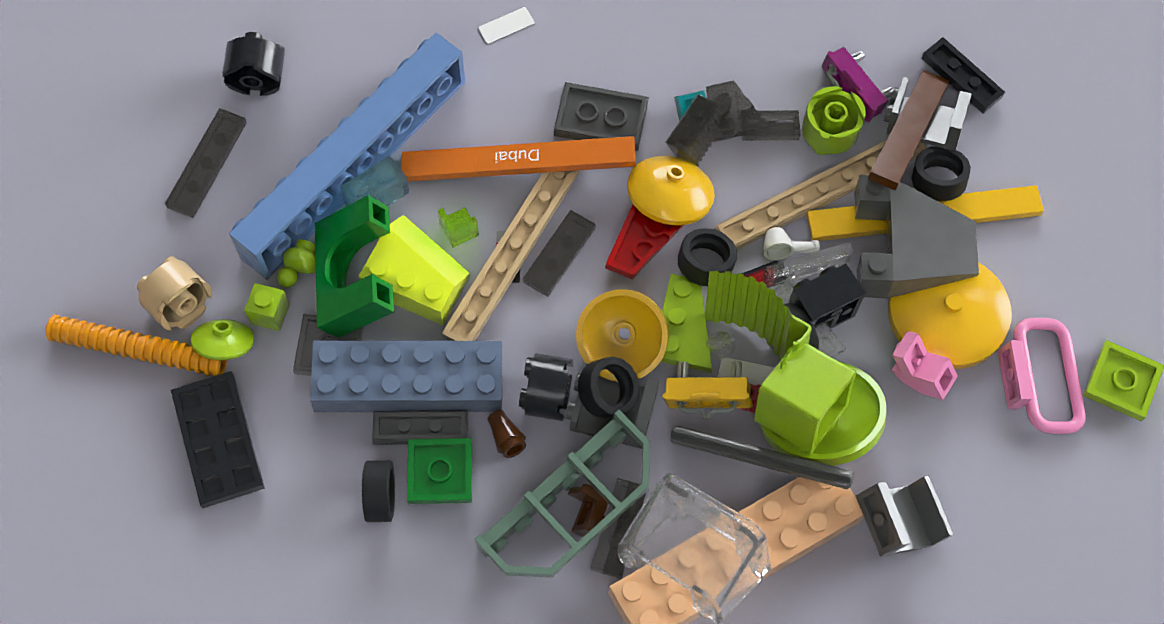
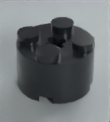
(253, 64)
(547, 386)

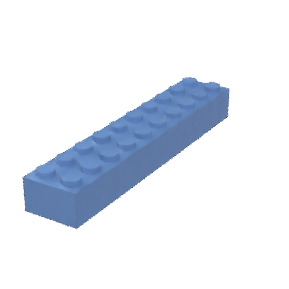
(358, 143)

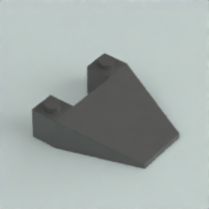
(925, 241)

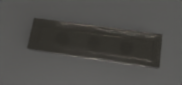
(206, 163)

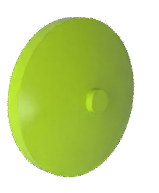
(853, 432)

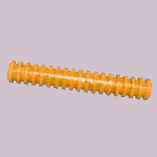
(130, 344)

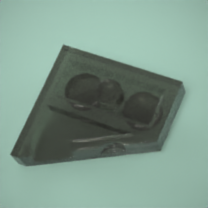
(738, 109)

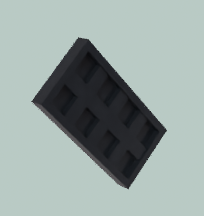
(217, 439)

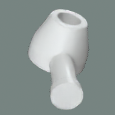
(779, 246)

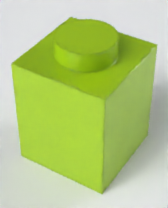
(267, 307)

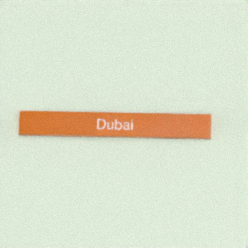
(519, 159)

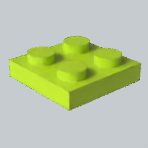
(1123, 380)

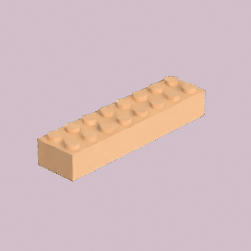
(794, 522)

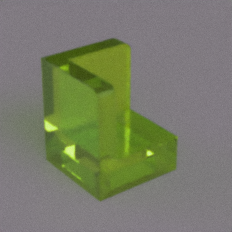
(458, 226)

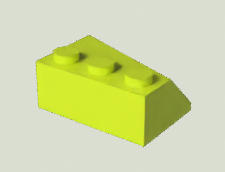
(421, 272)

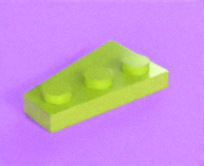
(686, 325)

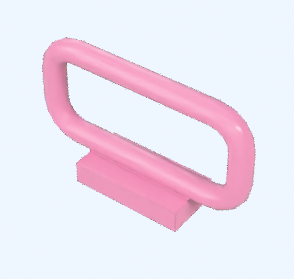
(1019, 379)

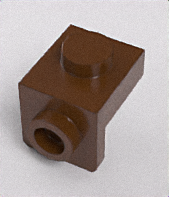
(591, 509)

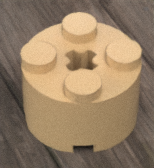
(174, 294)

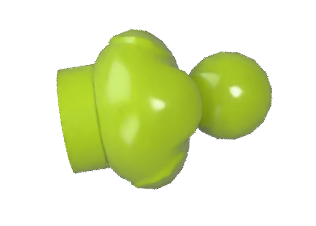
(297, 259)

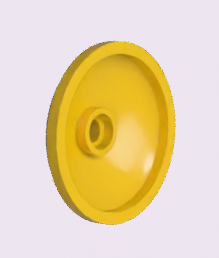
(670, 190)
(623, 308)

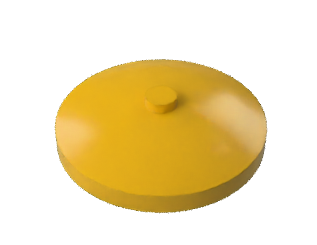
(956, 319)

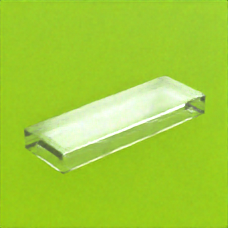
(807, 264)

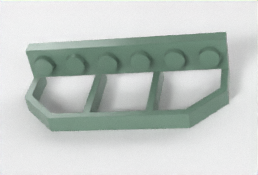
(566, 477)

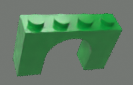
(337, 240)

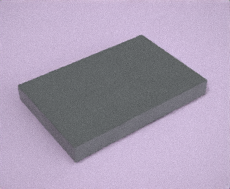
(600, 113)

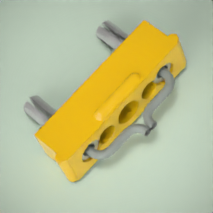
(719, 393)

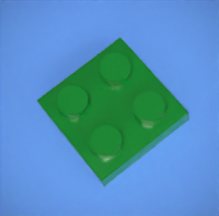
(439, 471)

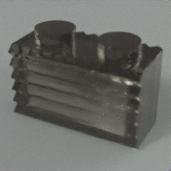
(697, 130)

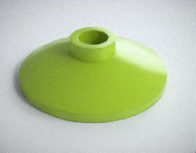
(222, 339)

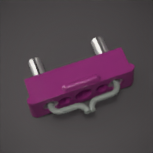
(846, 73)

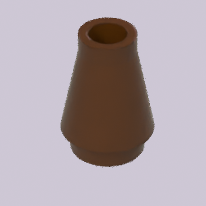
(507, 436)

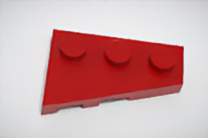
(638, 243)

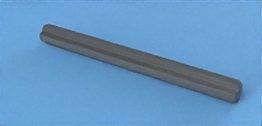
(763, 457)

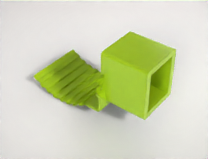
(807, 386)

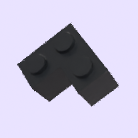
(830, 297)

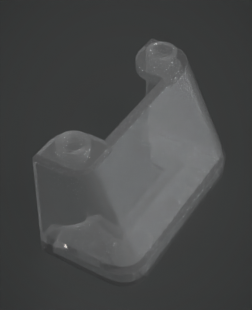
(698, 546)

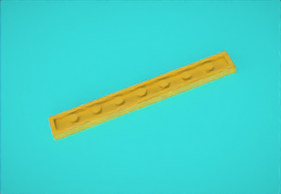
(978, 206)

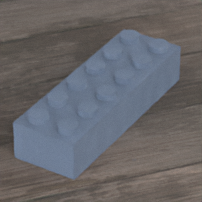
(406, 376)

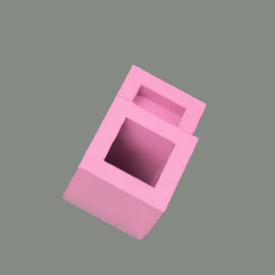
(922, 370)

